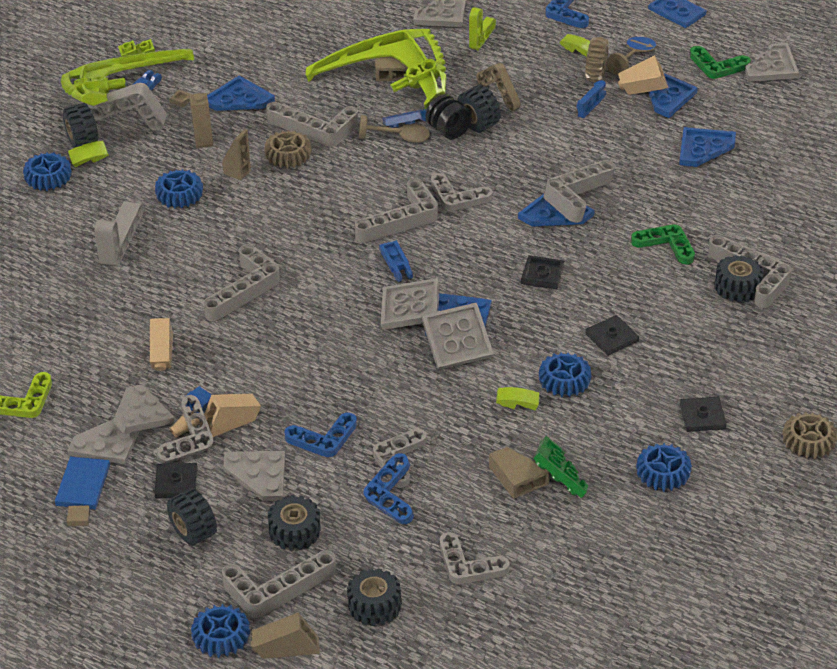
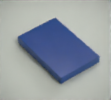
(678, 11)
(82, 482)

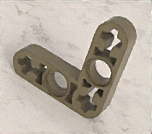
(498, 74)

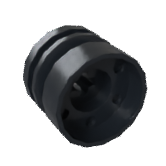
(448, 116)

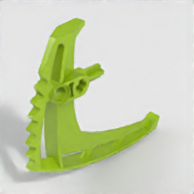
(401, 46)
(91, 78)

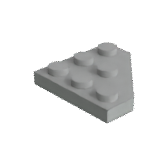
(441, 13)
(773, 64)
(140, 411)
(103, 443)
(258, 472)

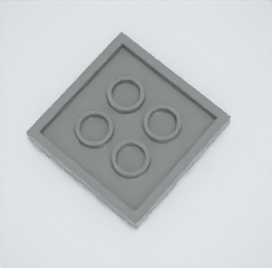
(408, 302)
(457, 336)

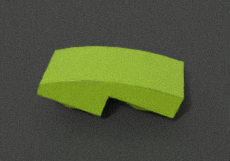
(573, 42)
(130, 48)
(91, 151)
(512, 396)

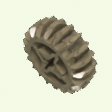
(596, 59)
(287, 149)
(814, 436)

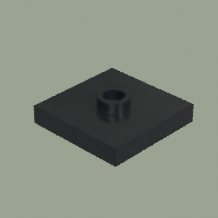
(542, 272)
(612, 335)
(703, 414)
(175, 479)

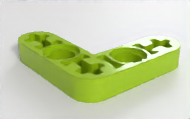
(479, 29)
(25, 404)

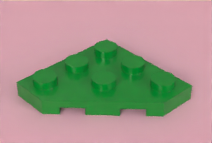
(552, 458)

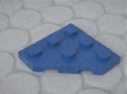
(239, 95)
(671, 99)
(704, 144)
(544, 214)

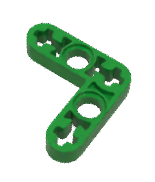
(700, 55)
(673, 236)

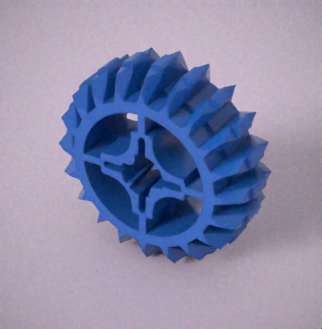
(47, 171)
(178, 188)
(565, 374)
(663, 467)
(220, 636)

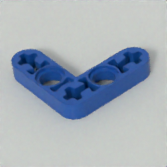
(558, 11)
(328, 441)
(383, 489)

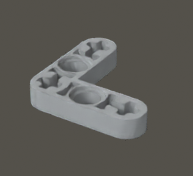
(450, 200)
(196, 434)
(388, 453)
(466, 569)

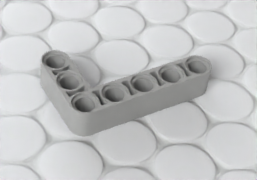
(133, 96)
(318, 130)
(564, 189)
(420, 212)
(115, 236)
(775, 276)
(261, 277)
(279, 590)

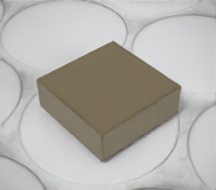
(180, 98)
(78, 515)

